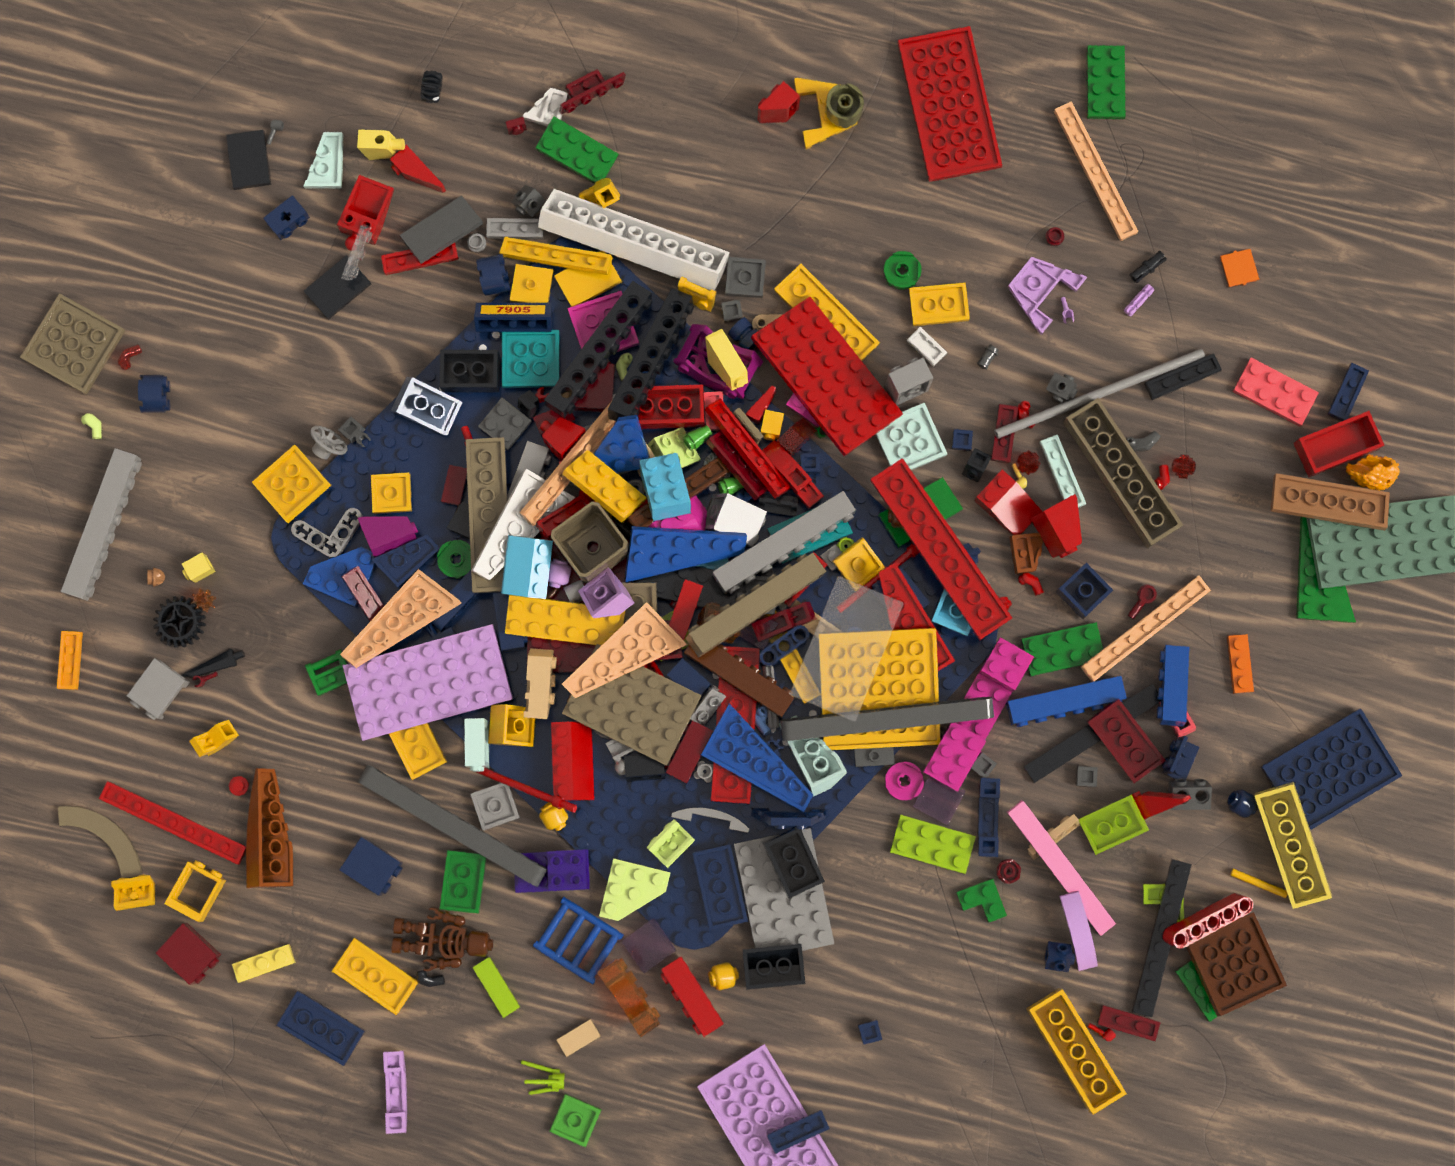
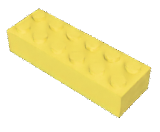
(1293, 845)

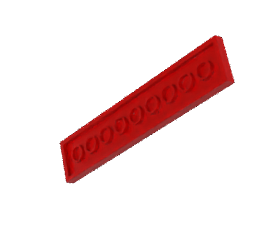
(941, 549)

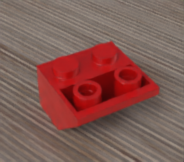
(779, 106)

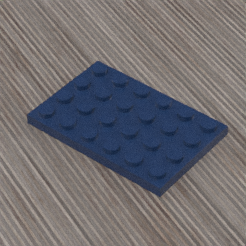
(1335, 768)

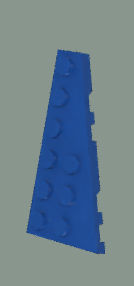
(667, 550)
(746, 754)

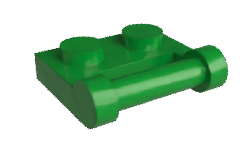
(329, 679)

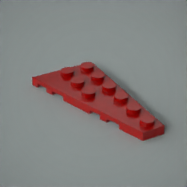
(912, 613)

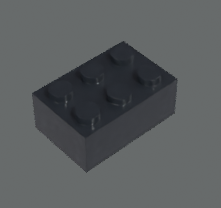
(469, 370)
(793, 862)

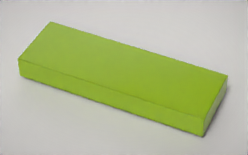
(496, 987)

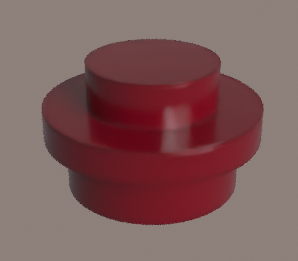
(1054, 236)

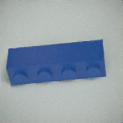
(1174, 685)

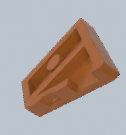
(1026, 551)

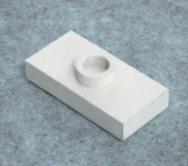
(926, 346)

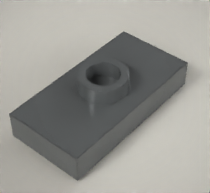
(874, 756)

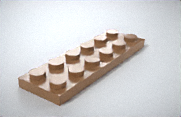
(1330, 502)

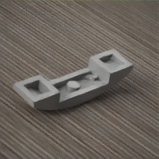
(686, 814)

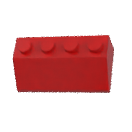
(572, 761)

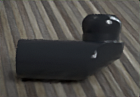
(423, 979)

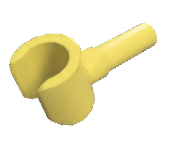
(1021, 479)

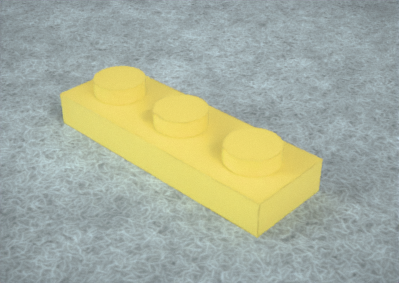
(263, 963)

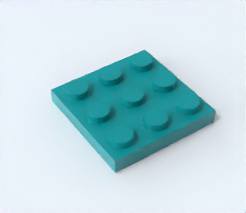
(530, 359)

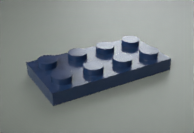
(720, 887)
(321, 1028)

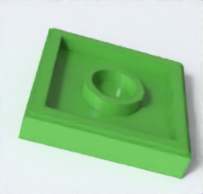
(575, 1120)

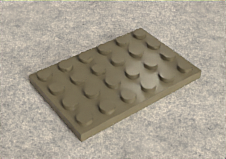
(638, 711)

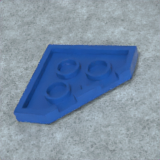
(623, 445)
(327, 575)

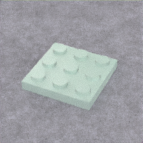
(912, 438)

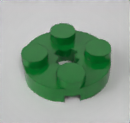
(910, 263)
(445, 558)

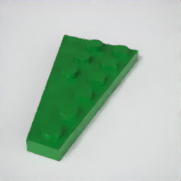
(1317, 603)

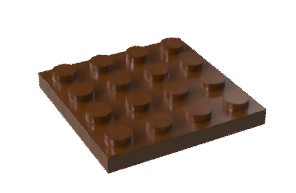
(1236, 965)

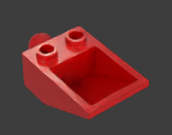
(366, 205)

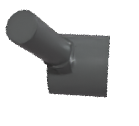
(275, 125)

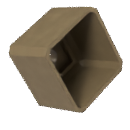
(581, 529)

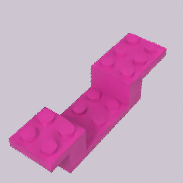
(965, 739)

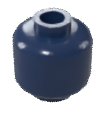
(1242, 803)

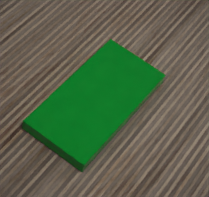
(942, 498)

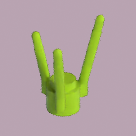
(554, 1081)

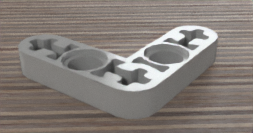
(334, 539)

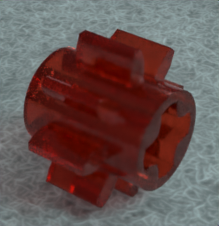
(1028, 462)
(1183, 466)

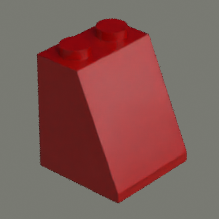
(1060, 527)

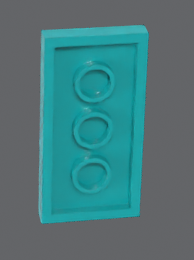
(826, 538)

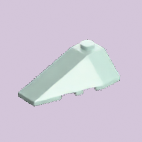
(817, 763)

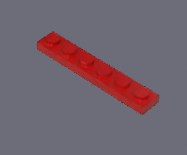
(747, 448)

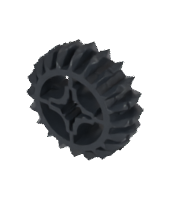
(163, 624)

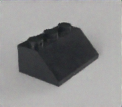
(773, 966)

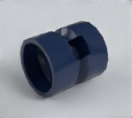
(742, 332)

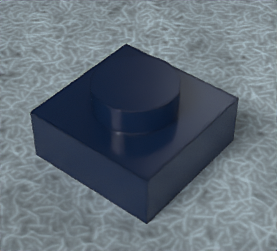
(962, 440)
(870, 1032)

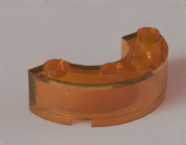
(629, 996)

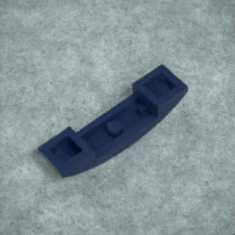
(988, 817)

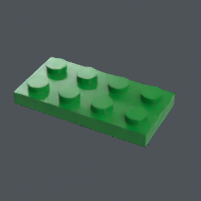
(1105, 82)
(576, 151)
(1062, 648)

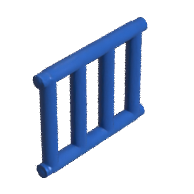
(598, 925)

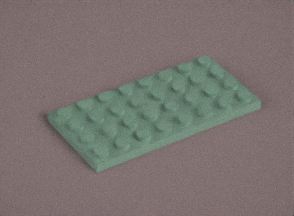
(1413, 545)

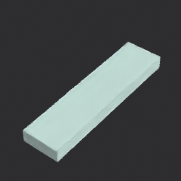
(1061, 469)

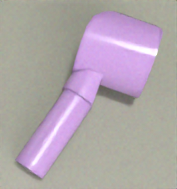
(1067, 313)

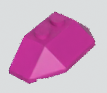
(694, 521)

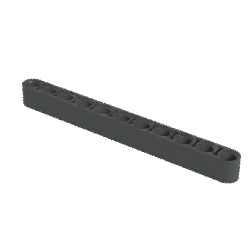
(888, 718)
(452, 825)

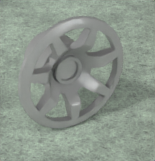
(325, 444)

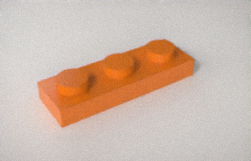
(1240, 664)

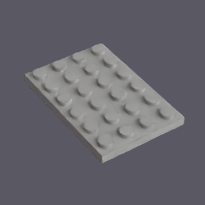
(771, 914)

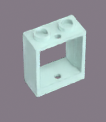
(476, 744)

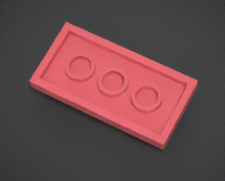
(1275, 392)

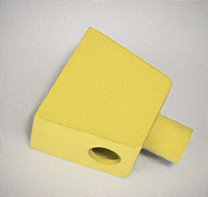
(378, 144)

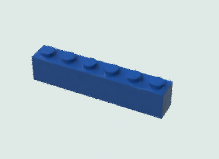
(1065, 700)

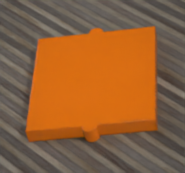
(1239, 268)

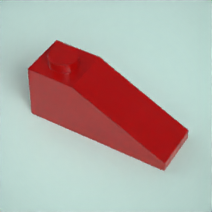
(413, 169)
(1156, 802)

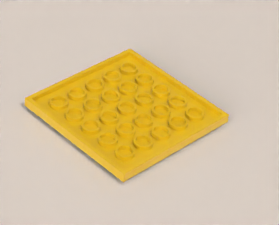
(903, 678)

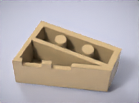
(540, 683)

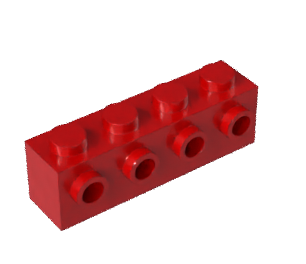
(692, 997)

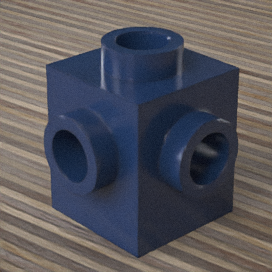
(1059, 956)

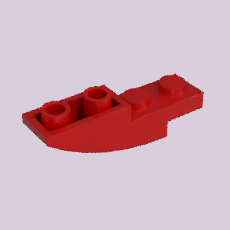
(794, 474)

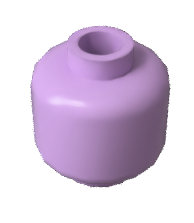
(559, 573)

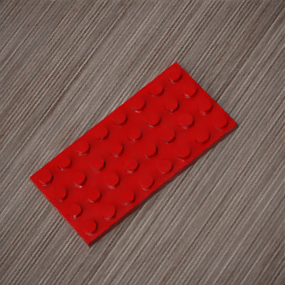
(949, 104)
(826, 376)

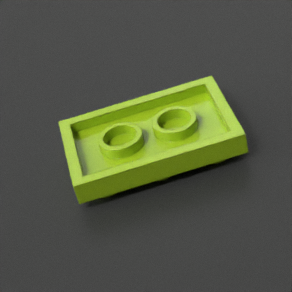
(1113, 824)

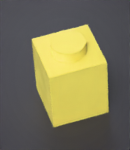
(197, 568)

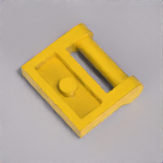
(702, 298)

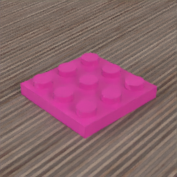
(589, 315)

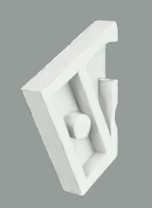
(547, 107)

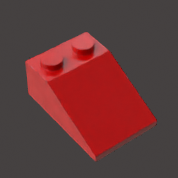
(1008, 503)

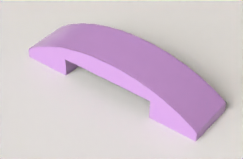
(1079, 930)
(395, 1092)

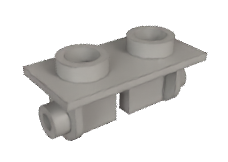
(708, 705)

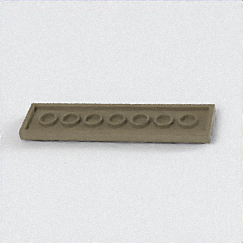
(485, 500)

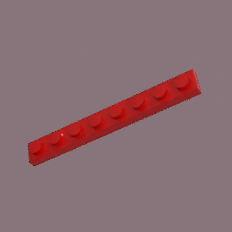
(173, 822)

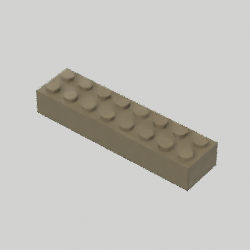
(1122, 473)

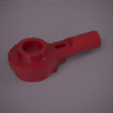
(1145, 594)

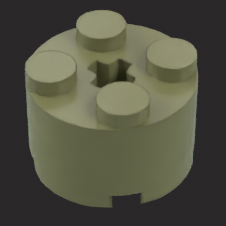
(835, 105)

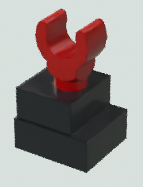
(529, 403)

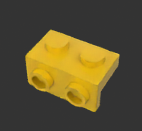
(133, 892)

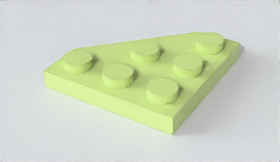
(631, 888)

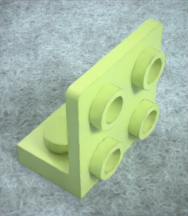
(673, 443)

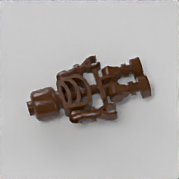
(476, 943)

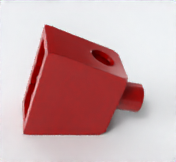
(561, 436)

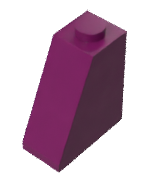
(387, 532)

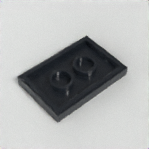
(248, 159)
(332, 292)

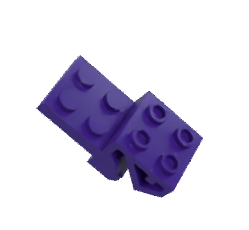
(565, 871)

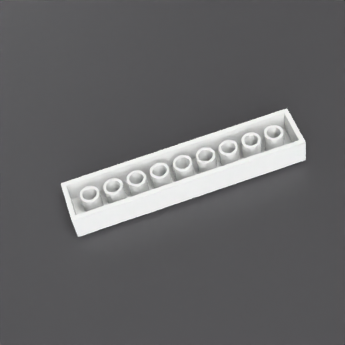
(633, 239)

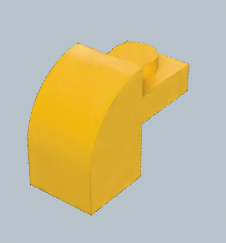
(602, 193)
(215, 739)

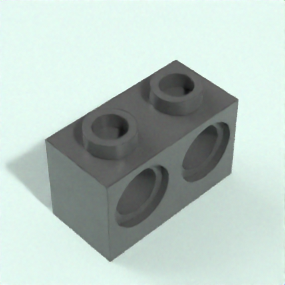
(1191, 788)

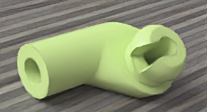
(622, 365)
(94, 423)

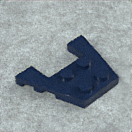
(784, 819)

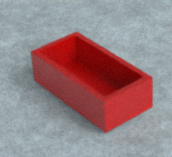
(1338, 444)

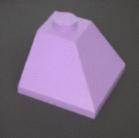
(605, 595)

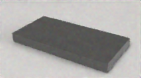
(441, 229)

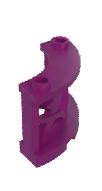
(747, 356)

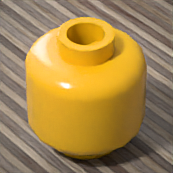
(553, 817)
(723, 976)

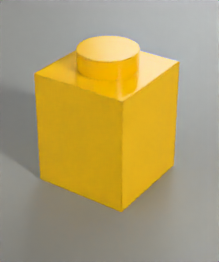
(772, 425)

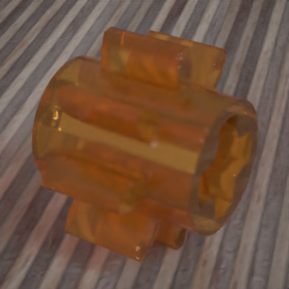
(209, 600)

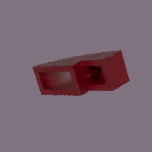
(787, 620)

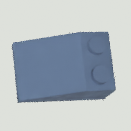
(426, 406)

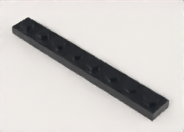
(1158, 948)

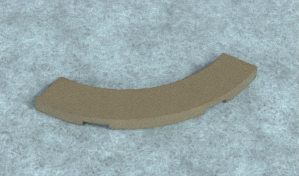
(108, 832)

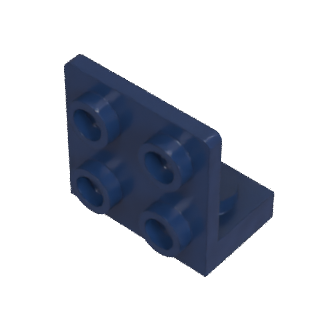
(1180, 759)

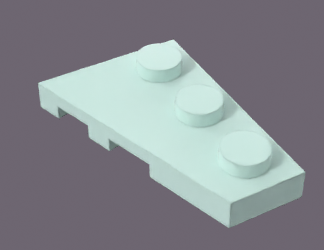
(328, 163)

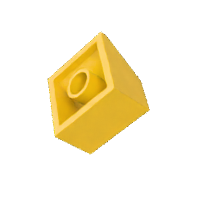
(510, 727)

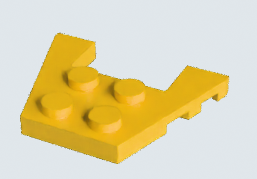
(827, 129)

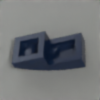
(811, 466)

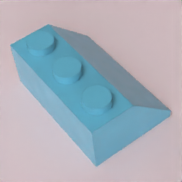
(526, 567)

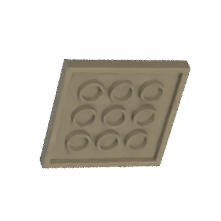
(72, 344)

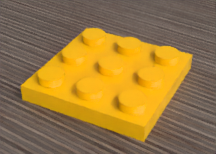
(291, 483)

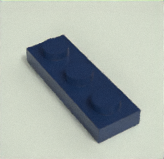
(1348, 392)
(798, 1131)

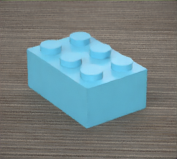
(665, 486)

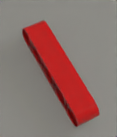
(1199, 920)

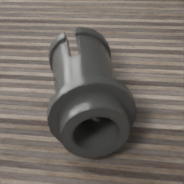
(988, 356)

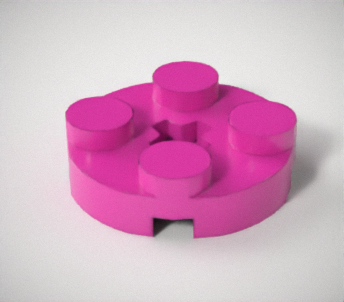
(914, 777)

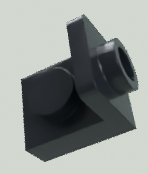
(976, 465)

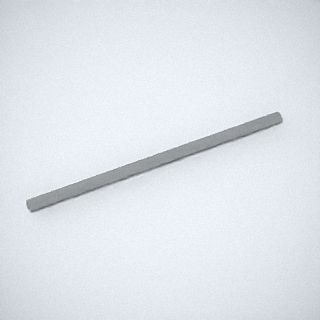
(1099, 393)

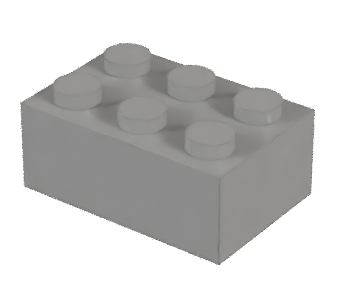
(908, 381)

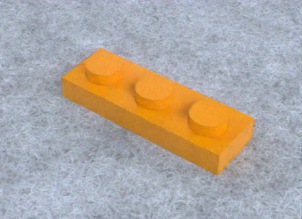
(69, 660)

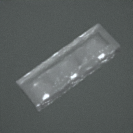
(357, 252)

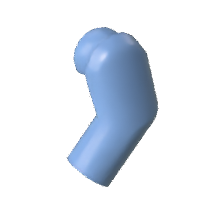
(760, 720)

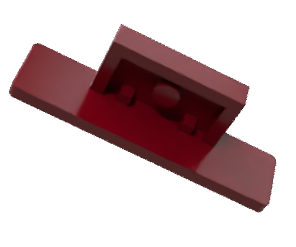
(589, 87)

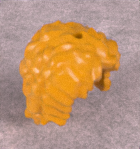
(1374, 472)

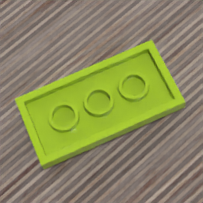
(932, 844)

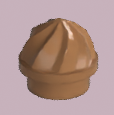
(155, 577)

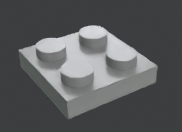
(495, 806)

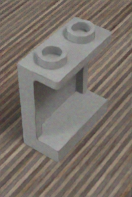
(156, 689)

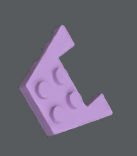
(1034, 285)

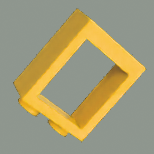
(173, 901)

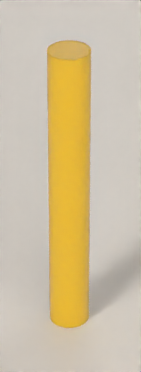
(1259, 883)

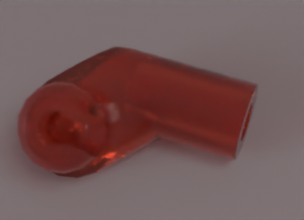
(126, 355)

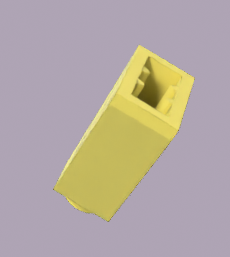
(725, 360)

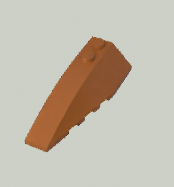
(267, 842)

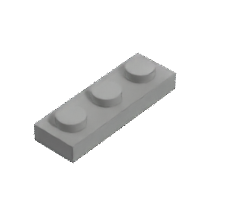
(514, 228)

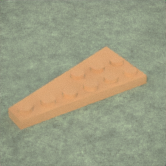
(409, 610)
(630, 647)

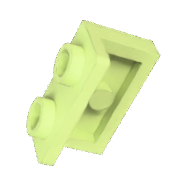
(670, 843)

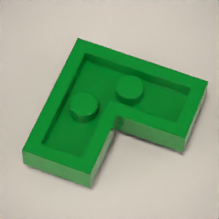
(985, 895)

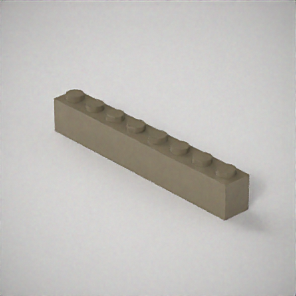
(756, 604)

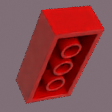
(673, 407)

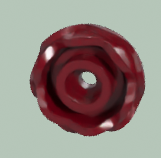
(1014, 868)

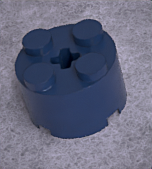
(493, 275)
(153, 393)

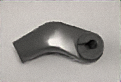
(1145, 443)

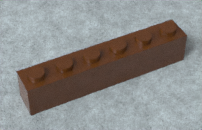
(744, 678)

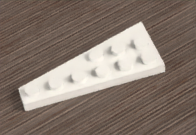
(513, 523)

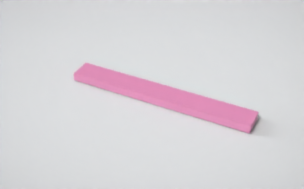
(1060, 865)

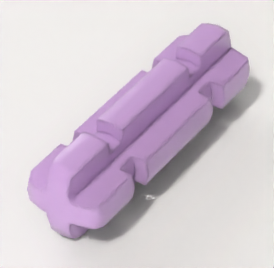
(1139, 299)

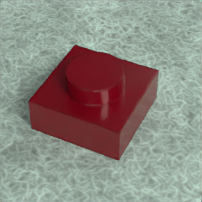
(516, 126)

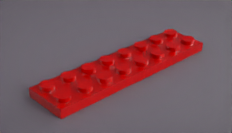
(725, 784)

